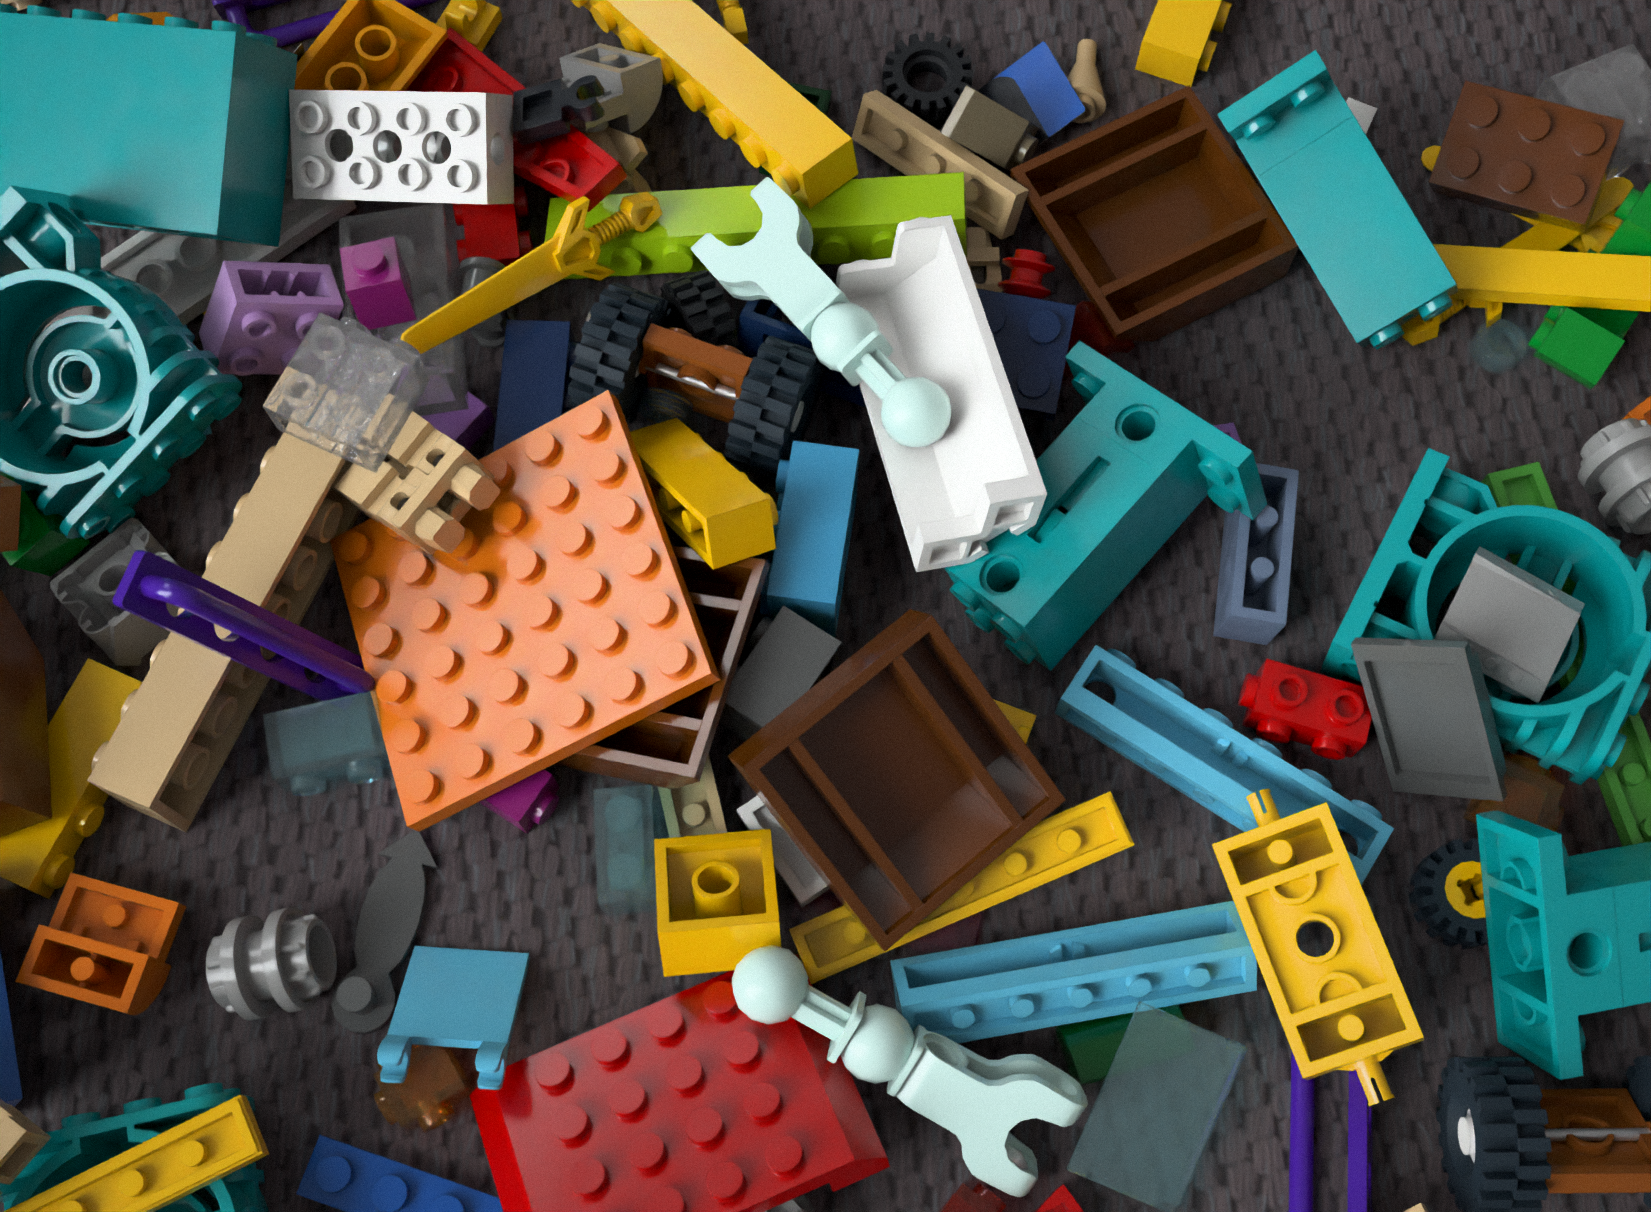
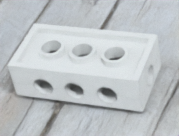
(400, 144)

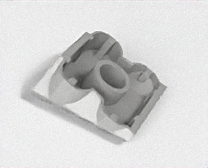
(89, 588)
(1512, 623)

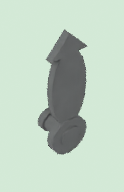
(384, 936)

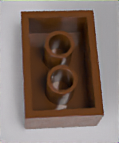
(1526, 156)

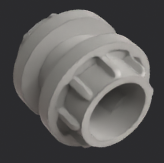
(1620, 464)
(271, 963)

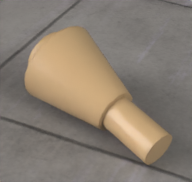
(1086, 82)

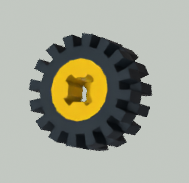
(1445, 905)

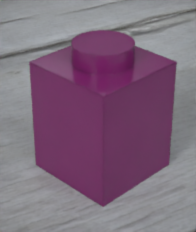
(378, 283)
(526, 801)

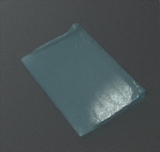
(1157, 1108)

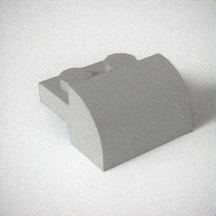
(629, 82)

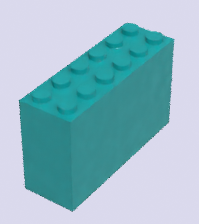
(148, 121)

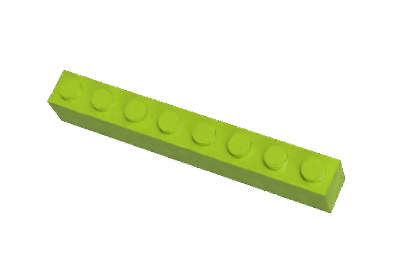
(846, 225)

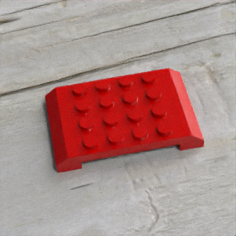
(677, 1114)

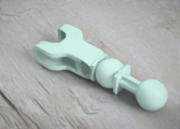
(842, 333)
(923, 1069)

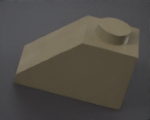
(991, 130)

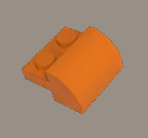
(104, 946)

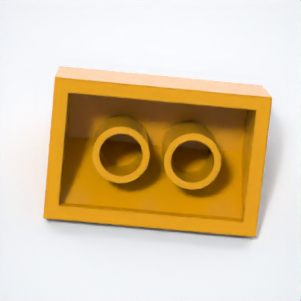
(369, 49)

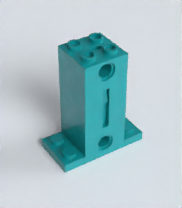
(1340, 203)
(1114, 496)
(1561, 936)

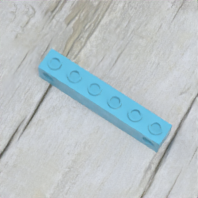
(1204, 755)
(1077, 974)

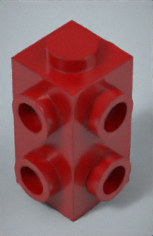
(494, 229)
(1306, 708)

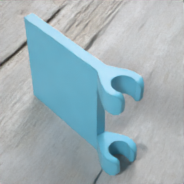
(456, 1002)

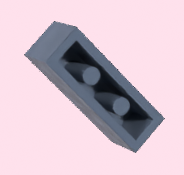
(1258, 563)

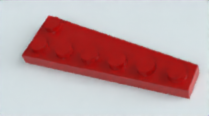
(562, 164)

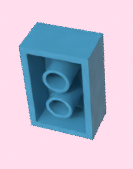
(812, 533)

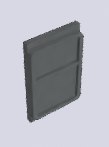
(1432, 717)

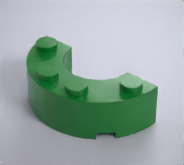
(1587, 339)

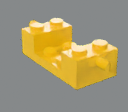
(1334, 1007)

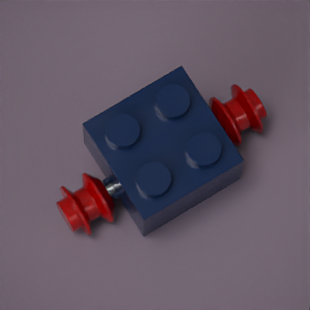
(1030, 333)

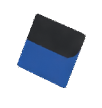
(1037, 92)

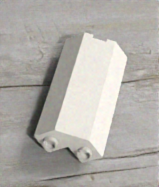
(983, 466)

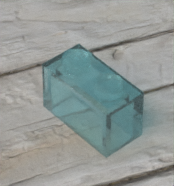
(326, 744)
(625, 848)

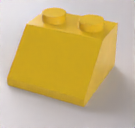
(714, 900)

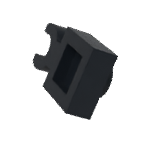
(549, 107)

